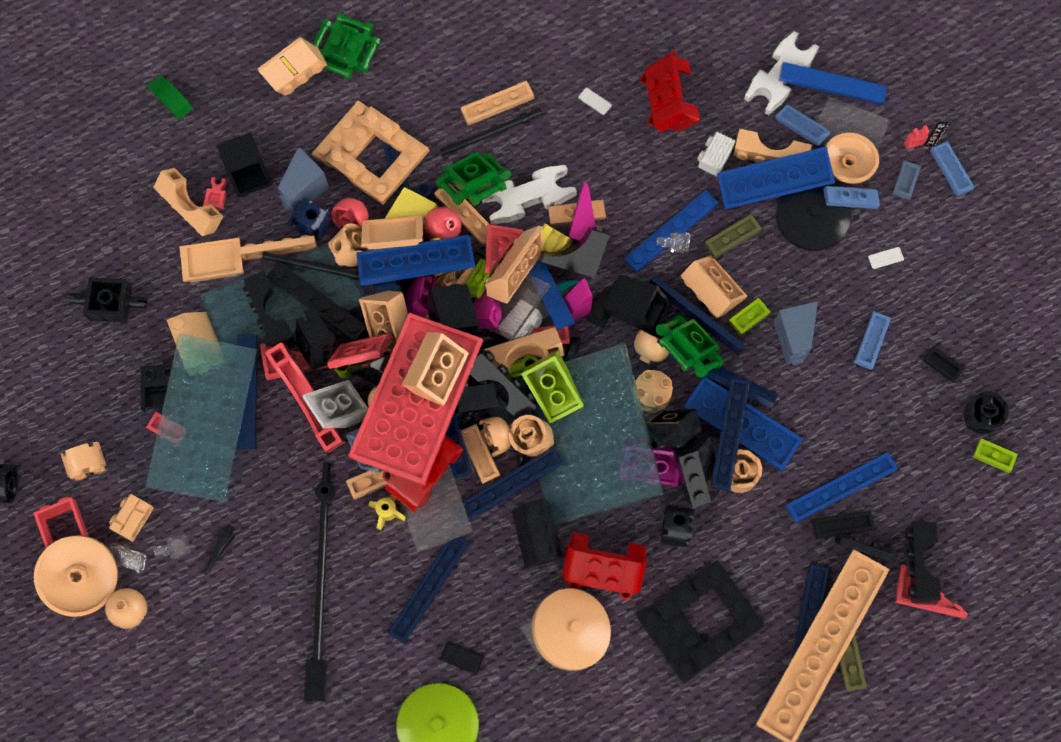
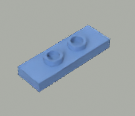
(802, 125)
(952, 168)
(851, 197)
(872, 340)

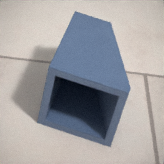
(301, 181)
(796, 331)

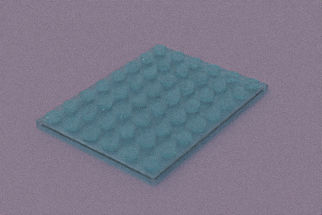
(600, 443)

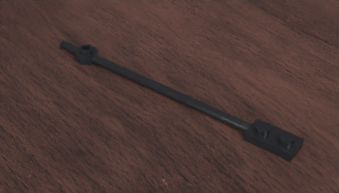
(317, 669)

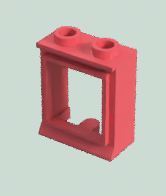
(50, 511)

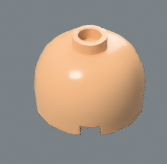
(648, 347)
(496, 434)
(126, 608)

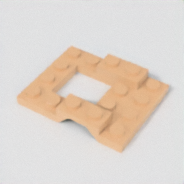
(351, 138)

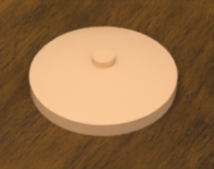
(75, 575)
(571, 629)

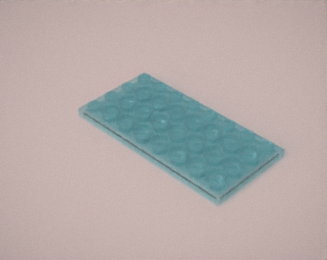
(232, 314)
(201, 418)

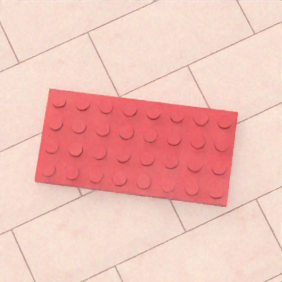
(400, 427)

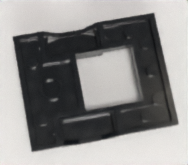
(676, 635)

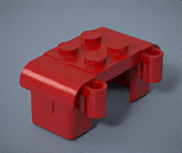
(666, 94)
(414, 494)
(604, 569)

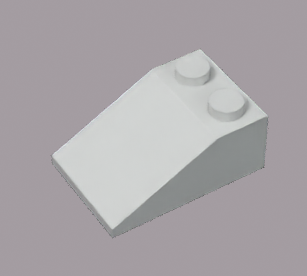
(337, 405)

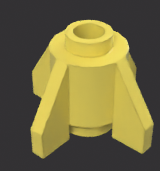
(554, 241)
(388, 514)

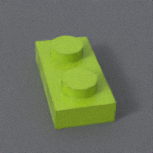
(477, 279)
(749, 316)
(995, 455)

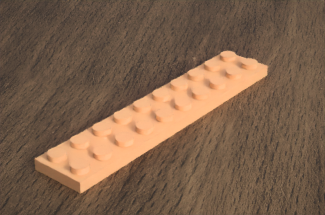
(822, 647)

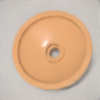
(858, 170)

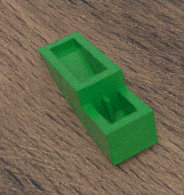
(169, 97)

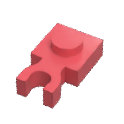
(917, 137)
(216, 195)

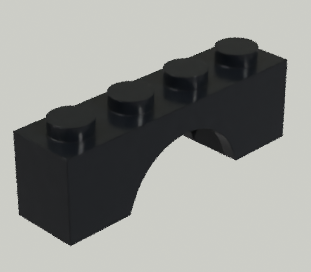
(260, 291)
(487, 368)
(923, 586)

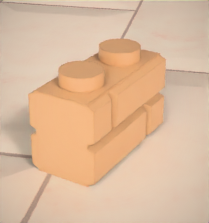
(130, 517)

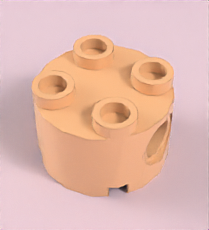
(346, 245)
(654, 390)
(531, 435)
(83, 460)
(746, 472)

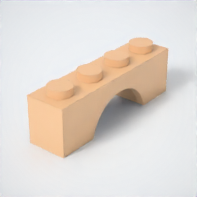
(750, 147)
(172, 188)
(536, 344)

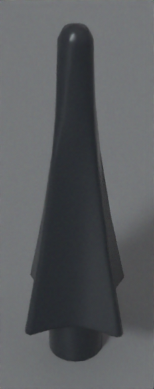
(223, 540)

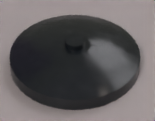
(809, 222)

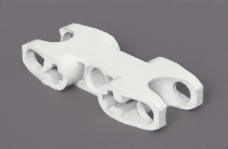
(769, 84)
(540, 190)

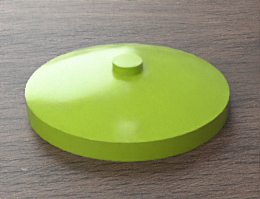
(437, 715)

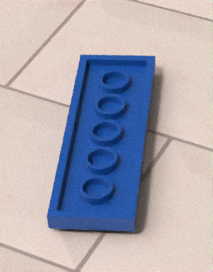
(776, 178)
(415, 260)
(759, 432)

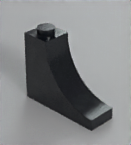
(583, 256)

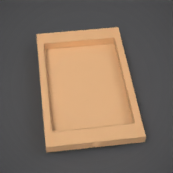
(392, 232)
(211, 260)

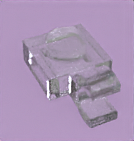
(677, 243)
(176, 547)

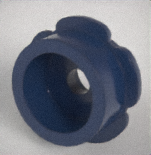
(425, 187)

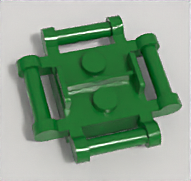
(346, 45)
(473, 178)
(689, 345)

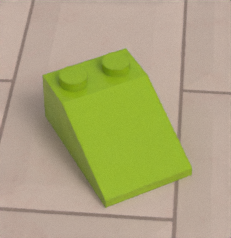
(553, 387)

